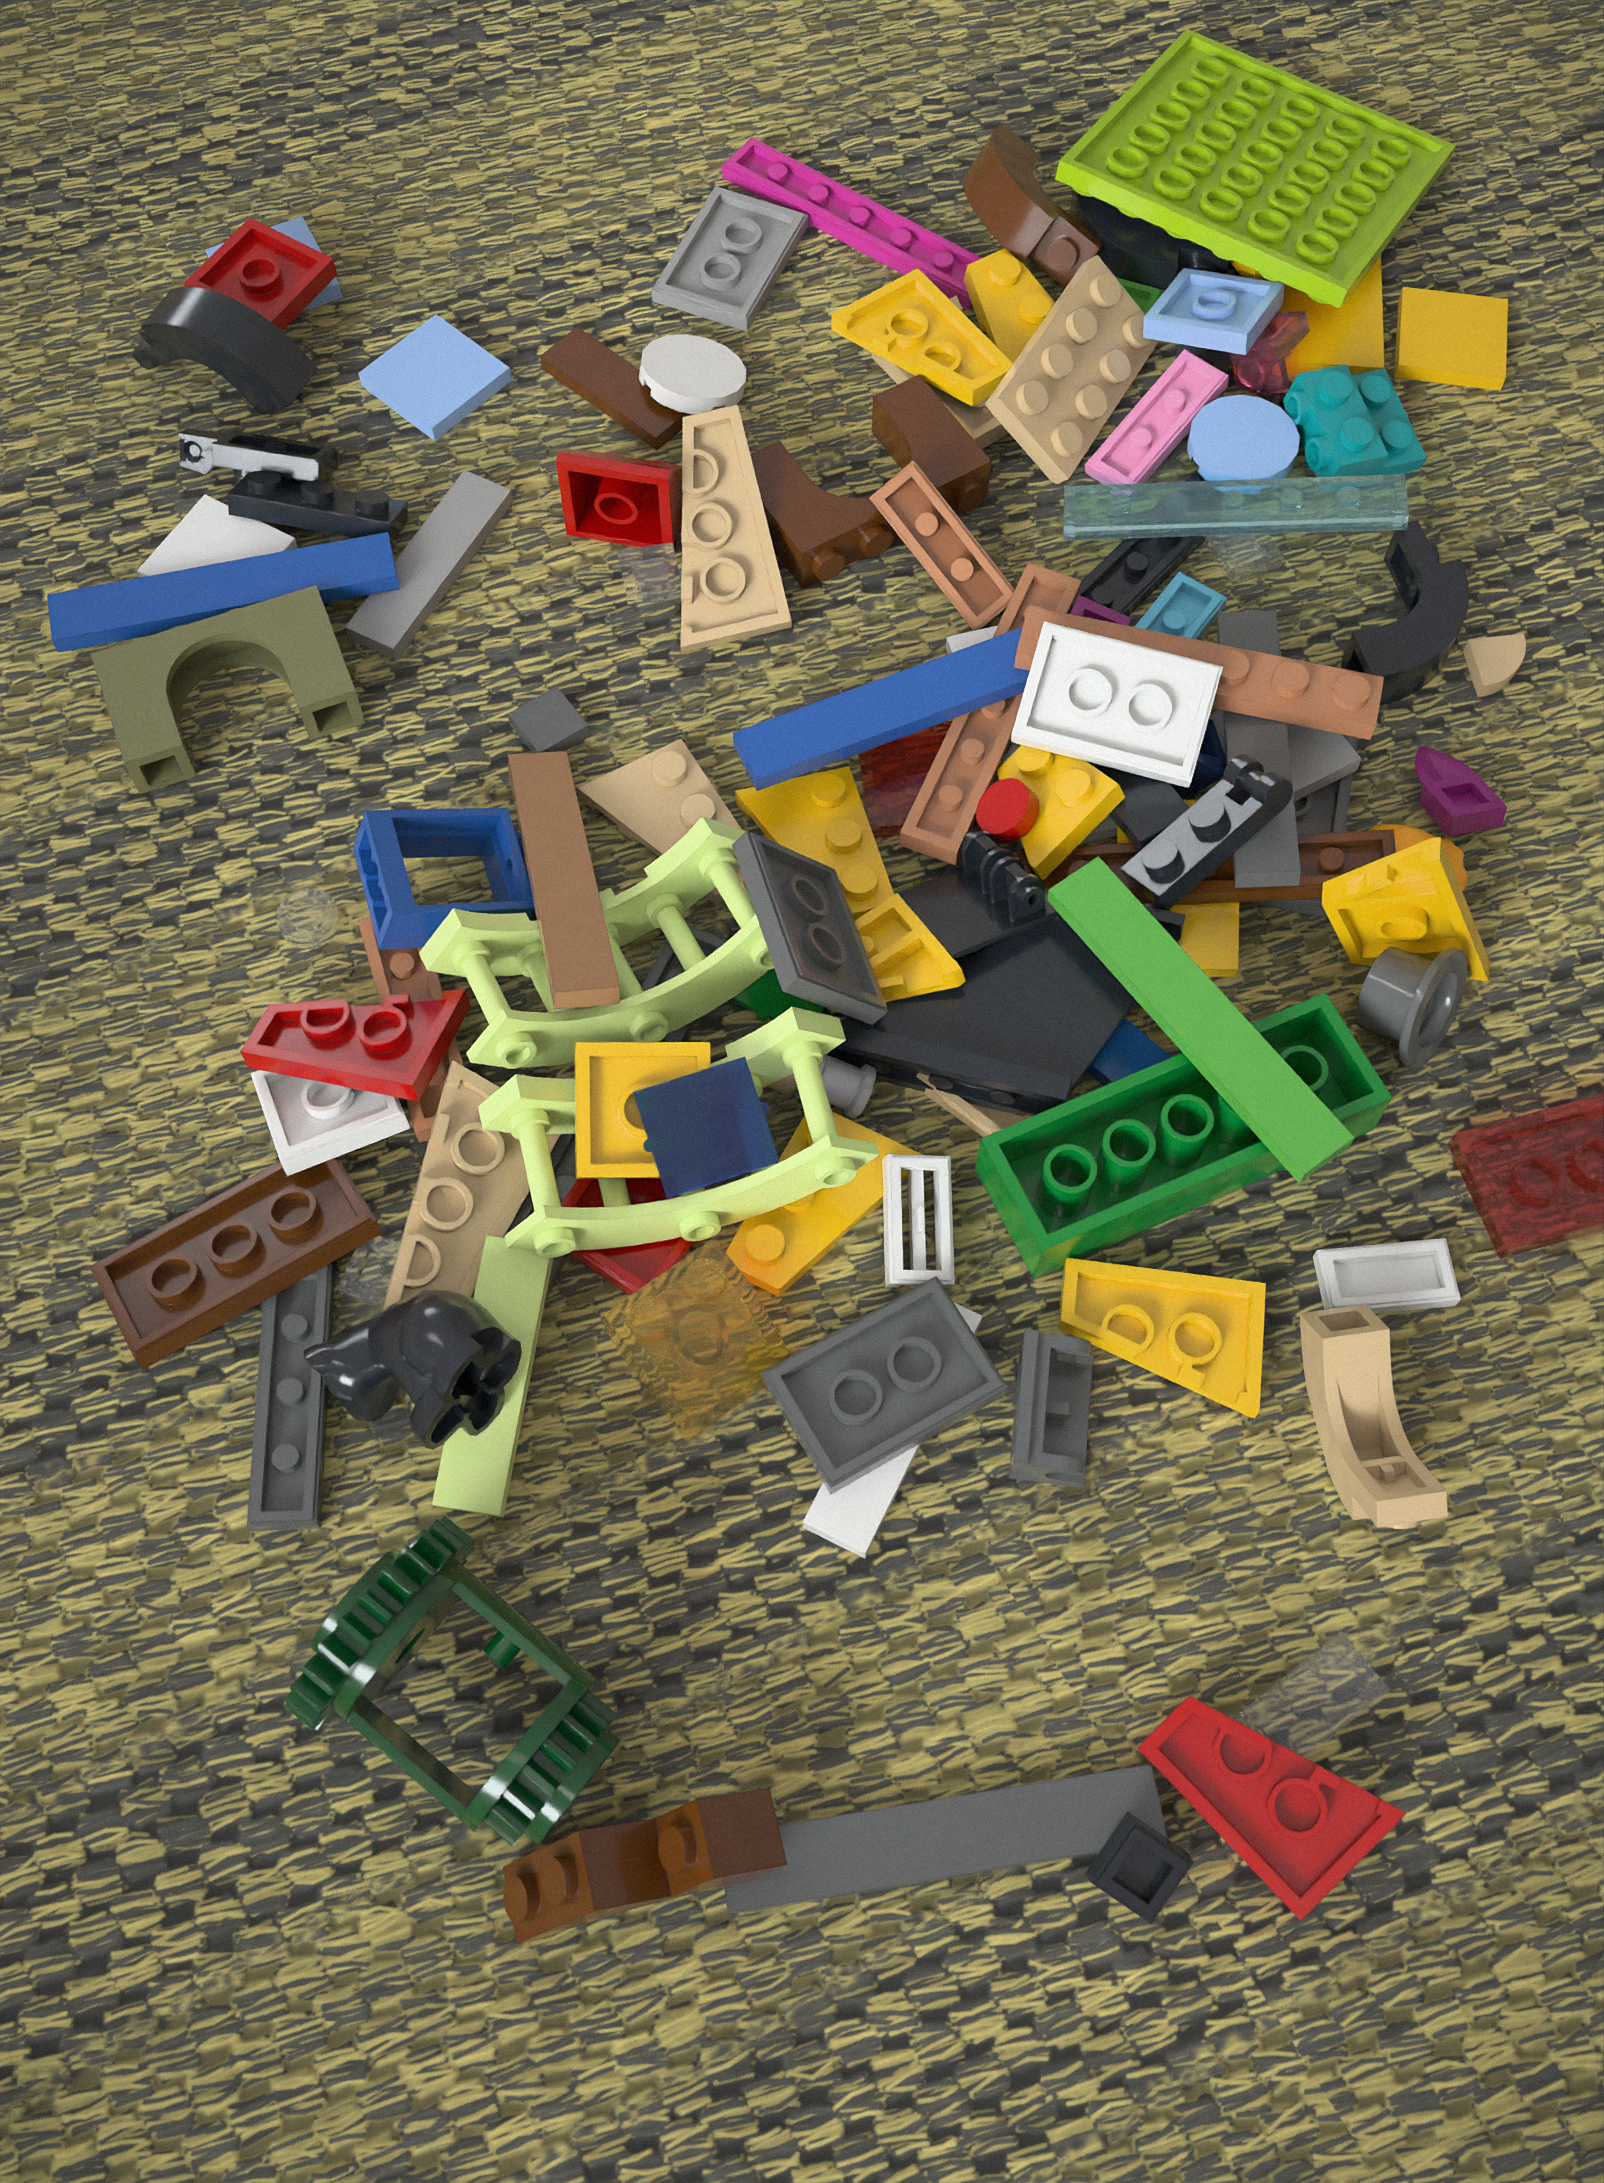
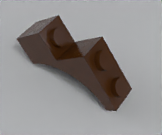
(643, 1863)

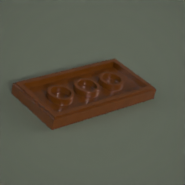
(231, 1255)

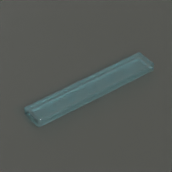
(1236, 507)

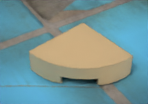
(1494, 661)

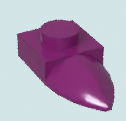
(1456, 794)

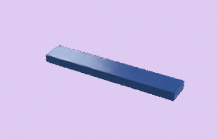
(185, 596)
(881, 711)

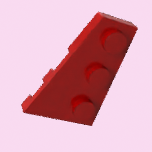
(364, 1048)
(1272, 1806)

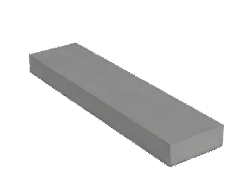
(431, 564)

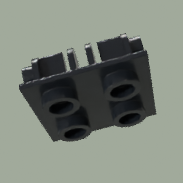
(981, 899)

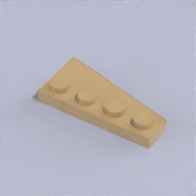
(464, 1192)

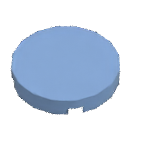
(1243, 440)

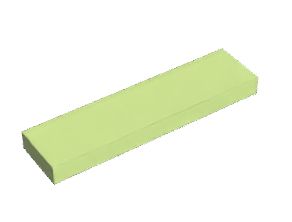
(479, 1468)

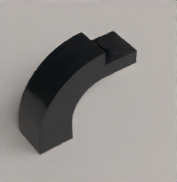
(1139, 250)
(228, 340)
(1417, 645)

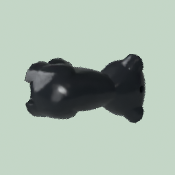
(433, 1348)

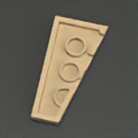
(727, 551)

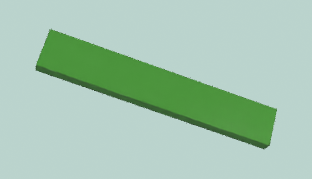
(1200, 1020)

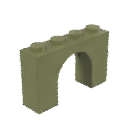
(153, 675)

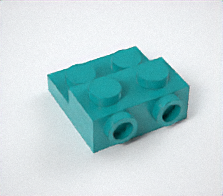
(1352, 423)

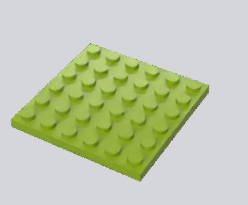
(1257, 166)

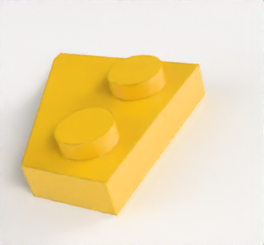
(905, 952)

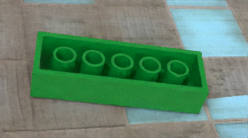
(1159, 1143)

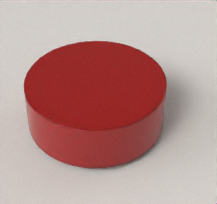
(1007, 810)

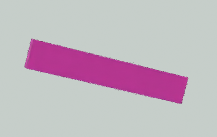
(850, 217)

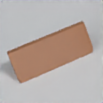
(944, 546)

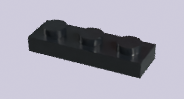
(316, 506)

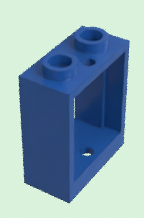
(427, 833)

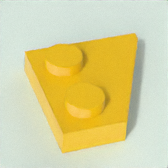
(1071, 800)

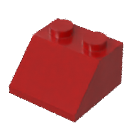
(620, 498)

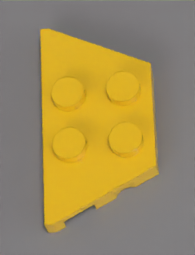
(1407, 904)

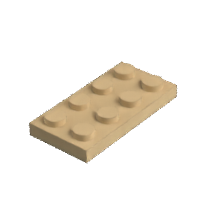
(1073, 371)

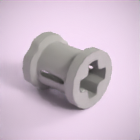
(846, 1085)

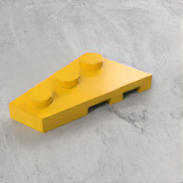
(1006, 300)
(926, 336)
(791, 1239)

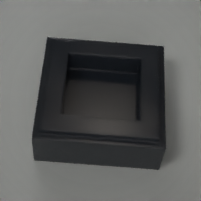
(1139, 1867)

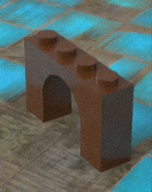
(825, 532)

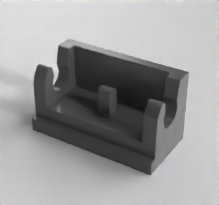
(1051, 1409)

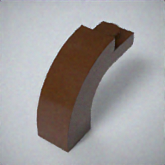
(1021, 213)

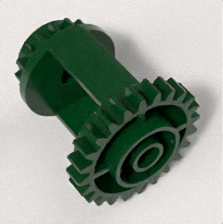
(381, 1630)

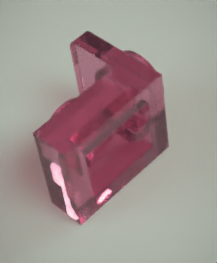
(1264, 365)

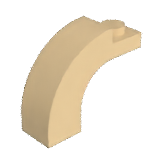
(1359, 1421)

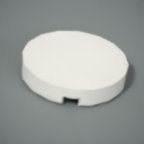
(692, 373)

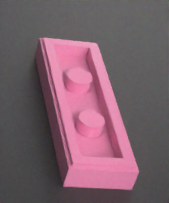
(1157, 422)

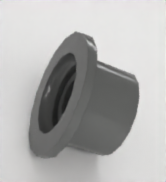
(1412, 1000)

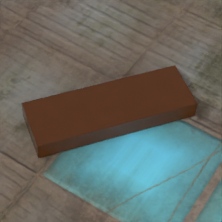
(611, 387)

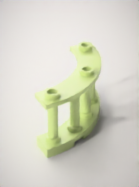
(511, 945)
(543, 1106)

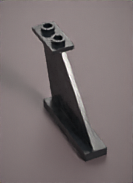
(1014, 1031)

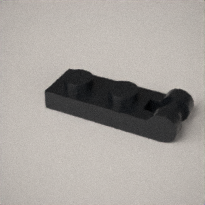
(1208, 832)

